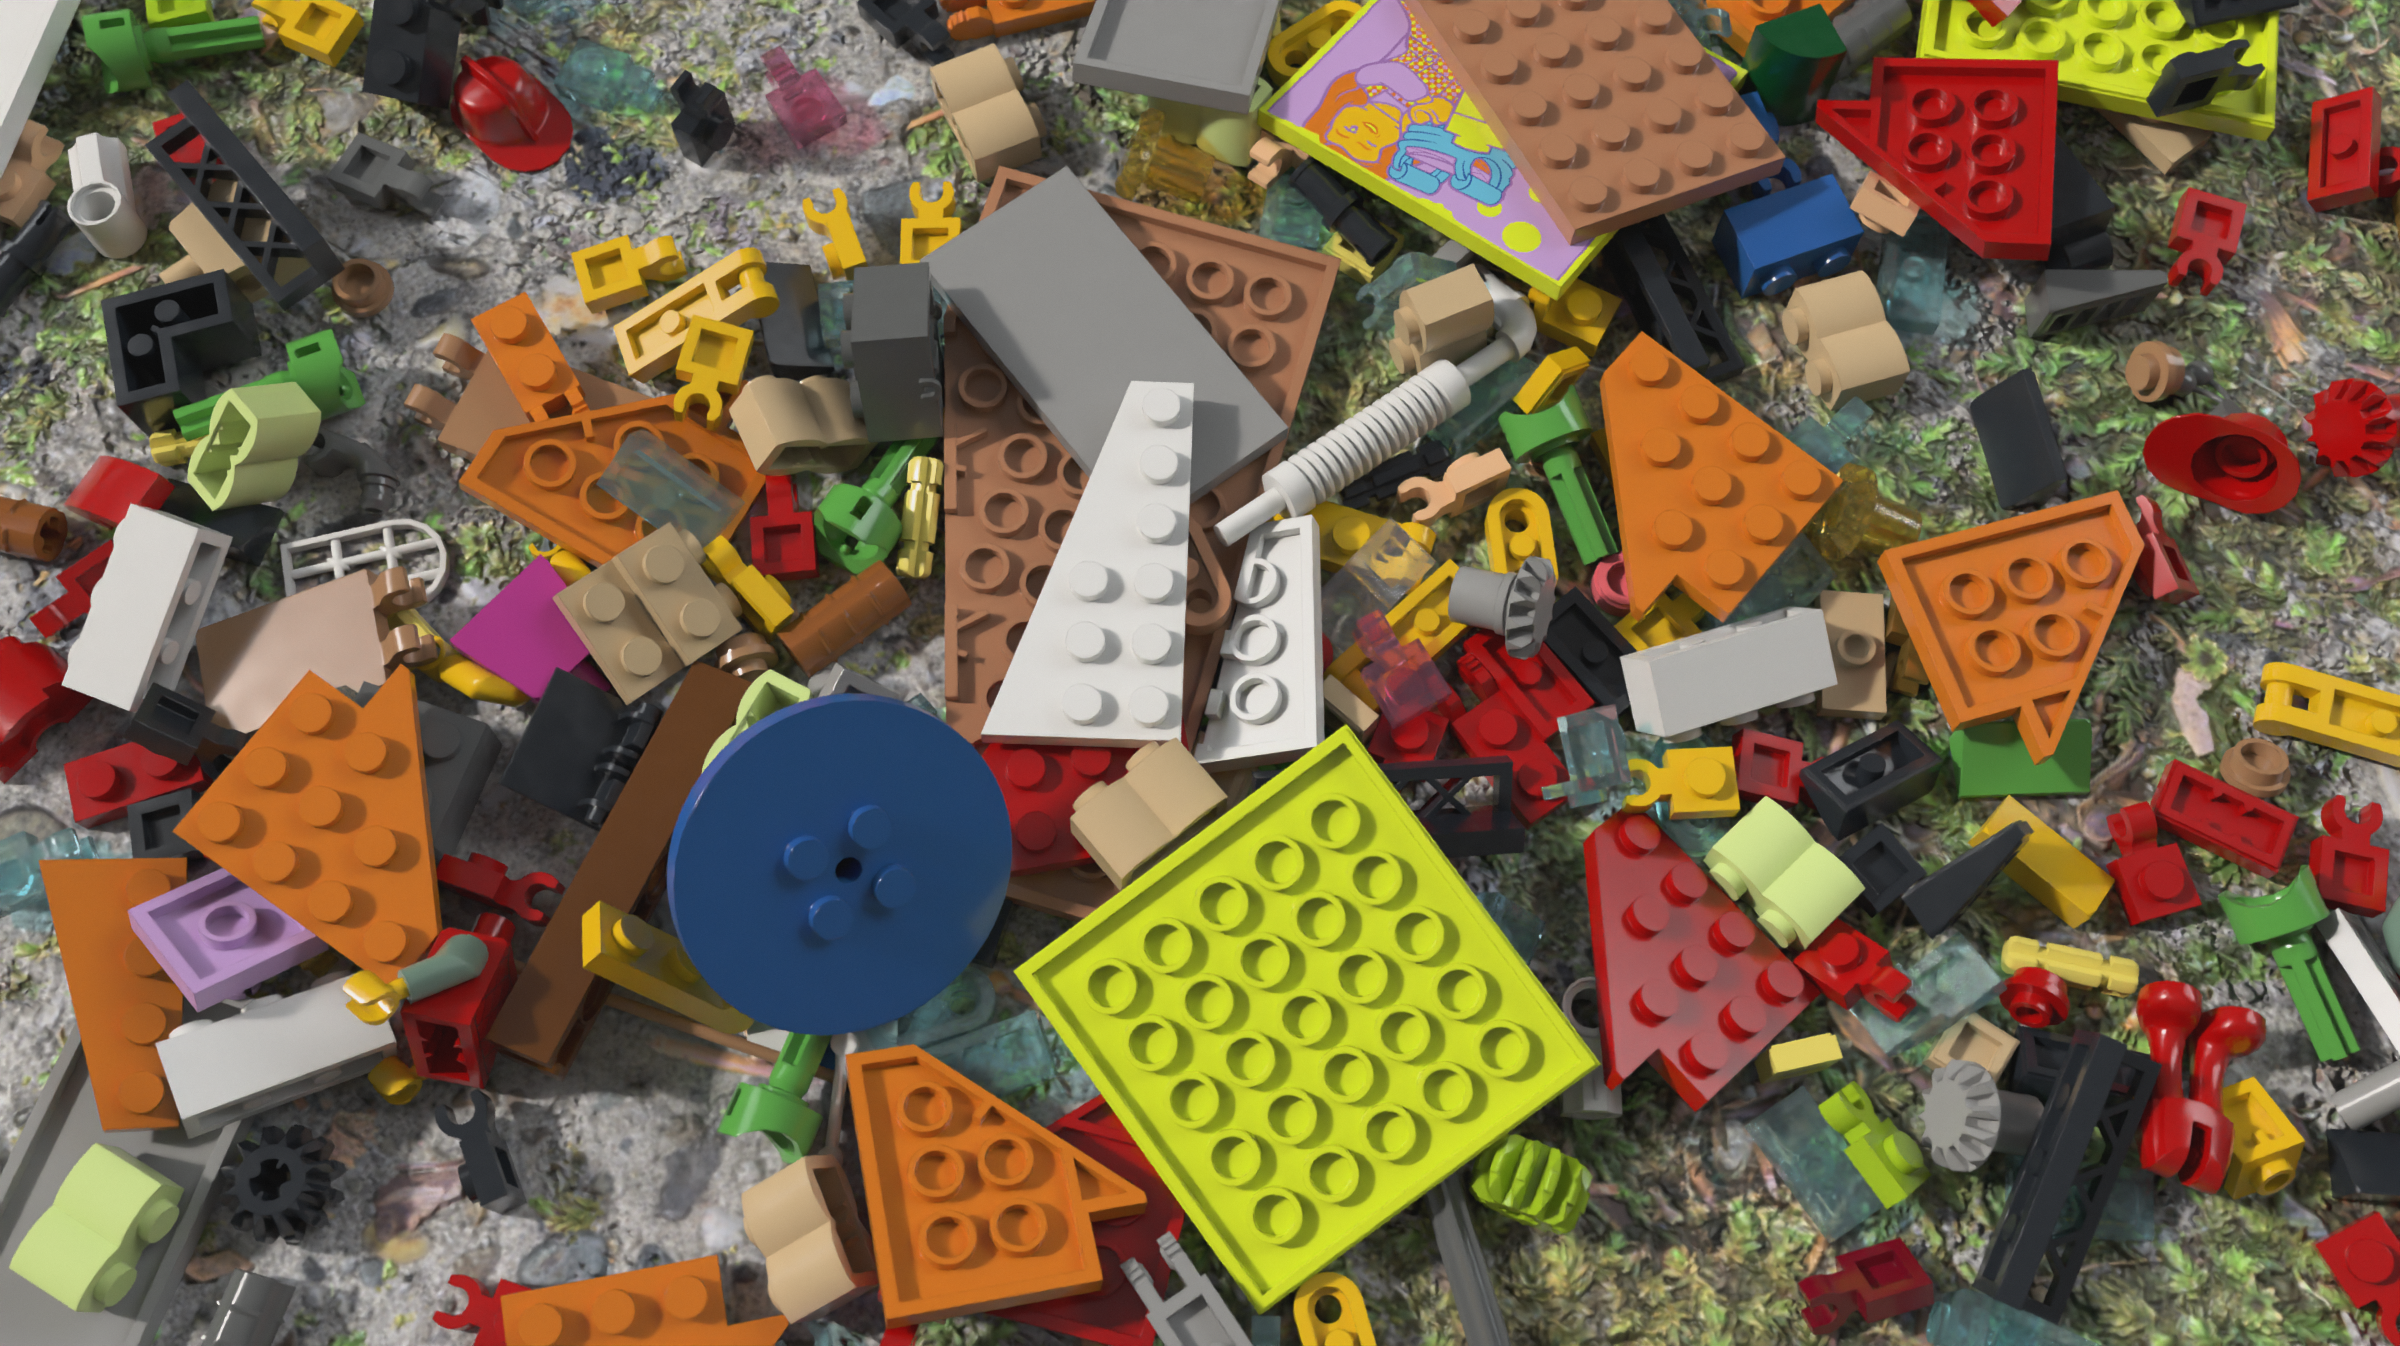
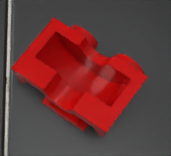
(31, 699)

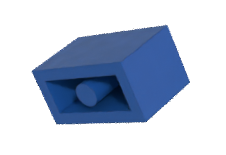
(1787, 237)

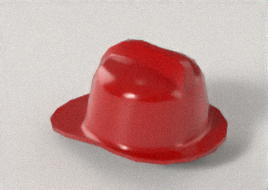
(510, 114)
(2225, 460)

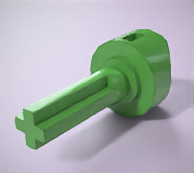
(130, 51)
(313, 365)
(1552, 439)
(867, 510)
(2283, 923)
(779, 1107)

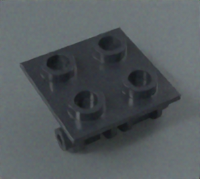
(579, 749)

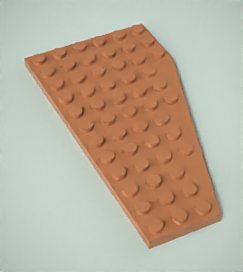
(1018, 487)

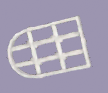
(390, 551)

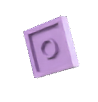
(220, 938)

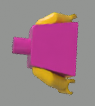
(518, 638)

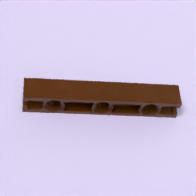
(625, 868)

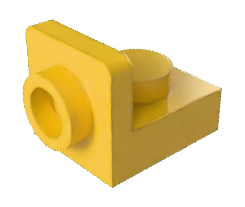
(1577, 317)
(2264, 1141)

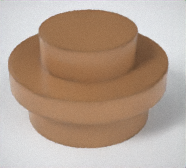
(362, 288)
(2154, 371)
(746, 656)
(2256, 767)

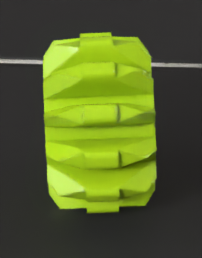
(1531, 1184)

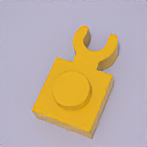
(931, 226)
(711, 362)
(762, 598)
(1691, 782)

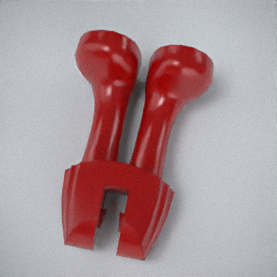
(2191, 1133)

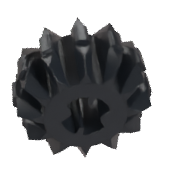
(267, 1168)

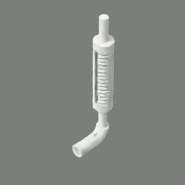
(1388, 423)

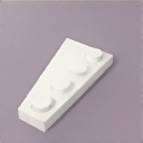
(1272, 666)

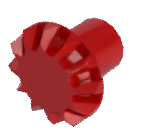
(2354, 427)

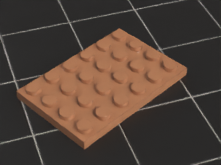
(1601, 105)

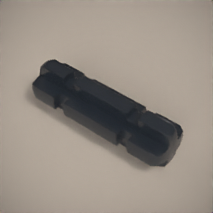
(1383, 481)

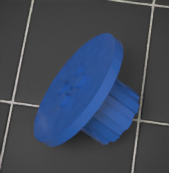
(839, 864)

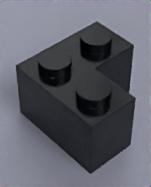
(168, 337)

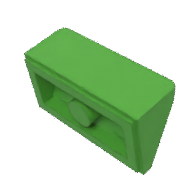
(1995, 763)

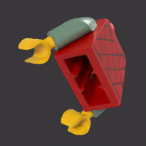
(446, 1008)

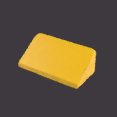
(2050, 866)

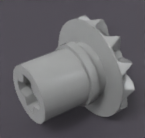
(1508, 603)
(1972, 1118)

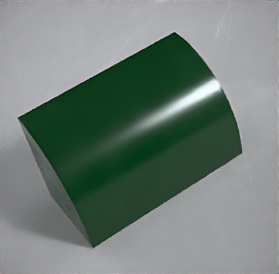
(1793, 64)

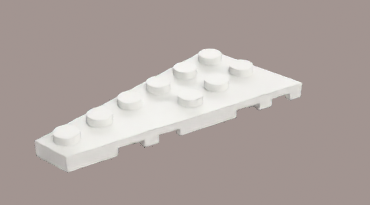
(1110, 623)

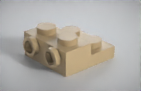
(650, 611)

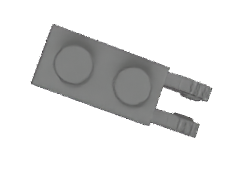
(1192, 1315)

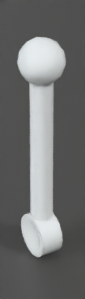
(841, 1045)

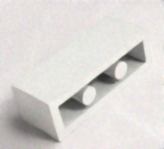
(146, 607)
(1729, 673)
(269, 1054)

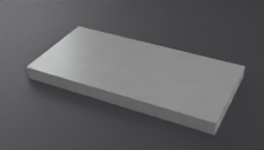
(1178, 49)
(1083, 315)
(50, 1145)

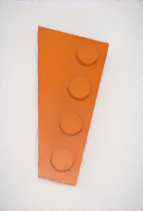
(116, 984)

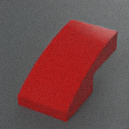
(111, 487)

